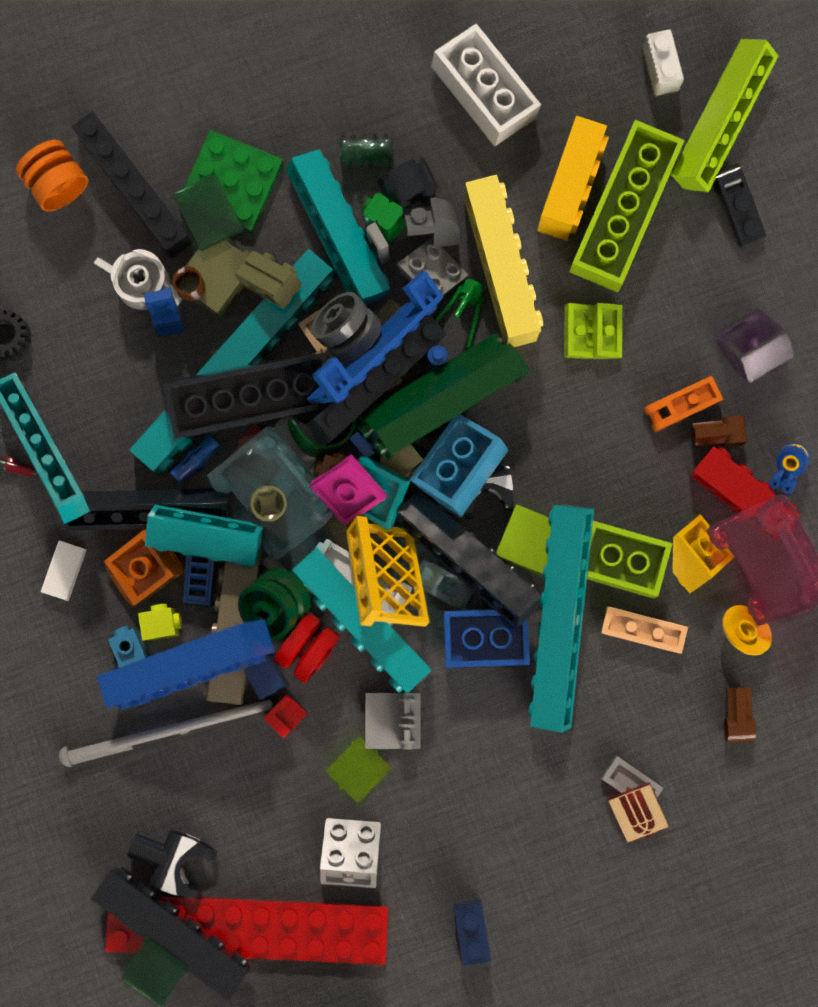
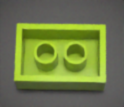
(627, 560)

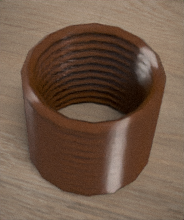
(187, 271)

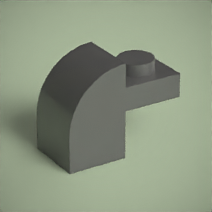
(437, 219)

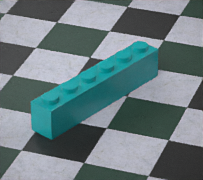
(337, 227)
(41, 450)
(379, 639)

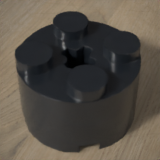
(409, 183)

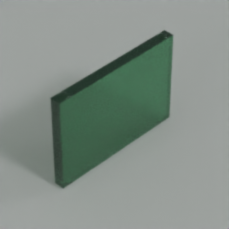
(208, 212)
(154, 972)

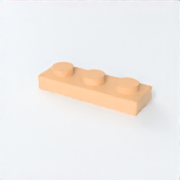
(644, 630)

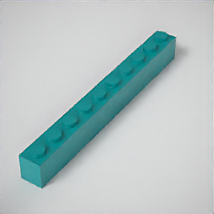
(244, 347)

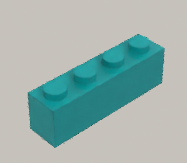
(203, 535)

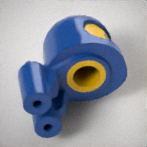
(791, 463)

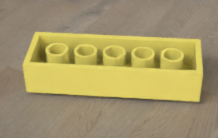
(502, 261)

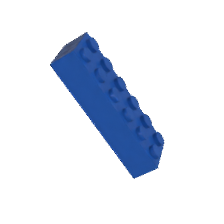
(186, 665)

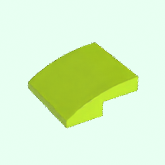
(593, 331)

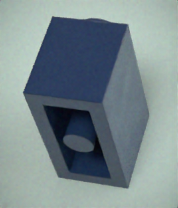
(266, 677)
(472, 932)

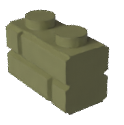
(268, 278)

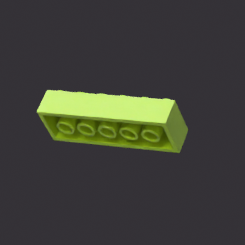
(626, 206)

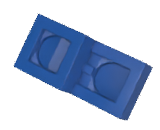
(164, 312)

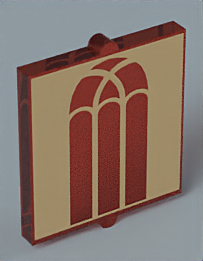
(638, 812)

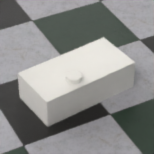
(485, 85)

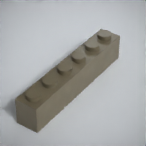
(234, 579)

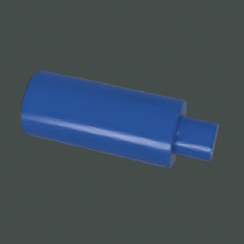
(436, 357)

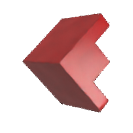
(285, 716)

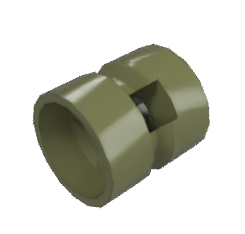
(267, 503)

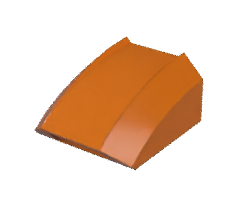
(141, 569)

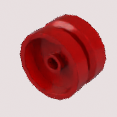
(304, 645)

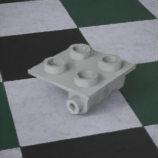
(437, 263)
(392, 720)

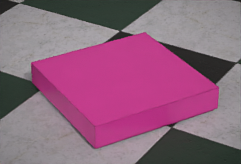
(348, 490)

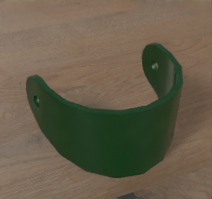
(316, 450)

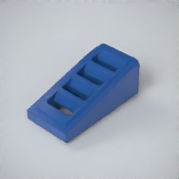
(209, 578)

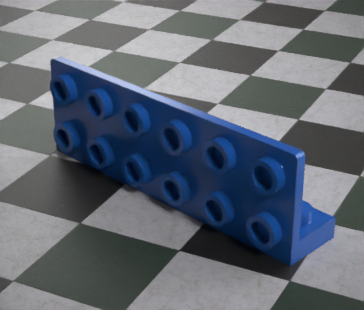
(338, 378)

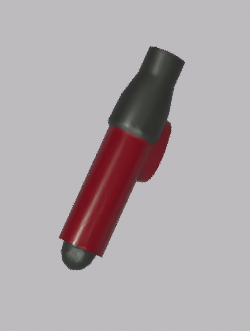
(11, 465)

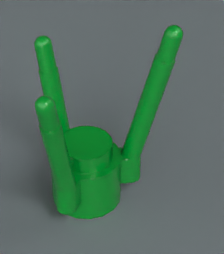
(469, 295)

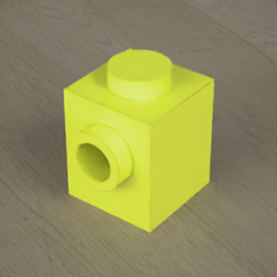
(159, 623)

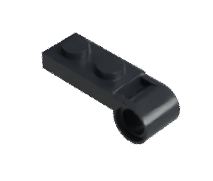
(739, 204)

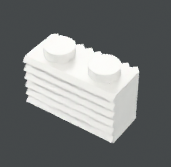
(662, 62)

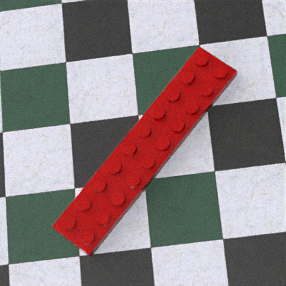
(278, 929)

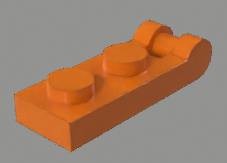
(684, 403)

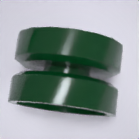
(278, 599)

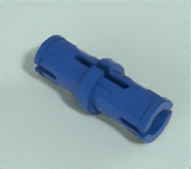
(195, 459)

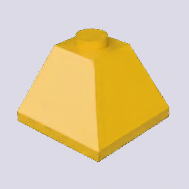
(695, 556)

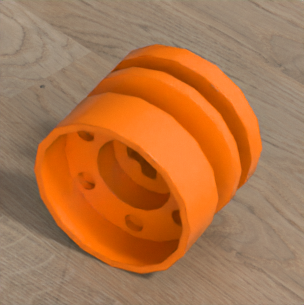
(51, 175)

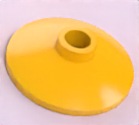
(744, 632)

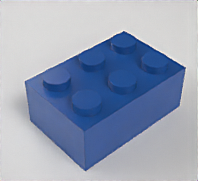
(484, 640)

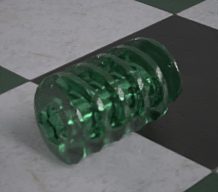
(366, 150)

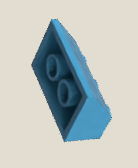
(459, 464)

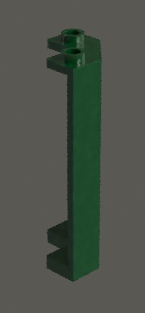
(441, 395)

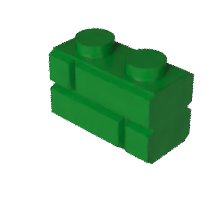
(385, 215)

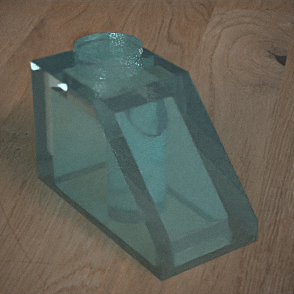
(445, 586)

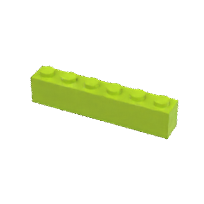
(724, 115)

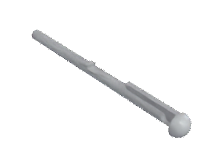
(70, 757)

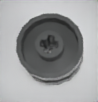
(346, 327)

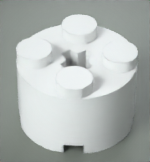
(137, 266)

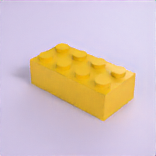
(574, 173)

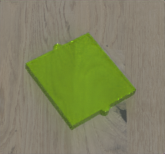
(358, 769)

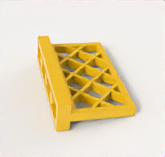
(364, 571)

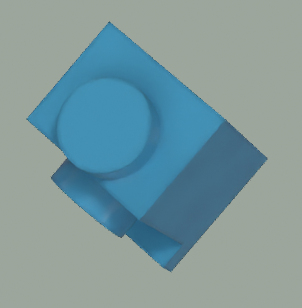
(137, 649)

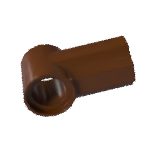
(726, 431)
(739, 723)

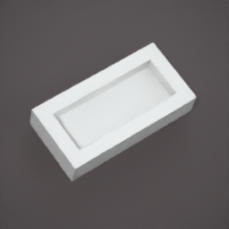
(63, 570)

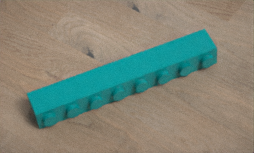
(561, 617)

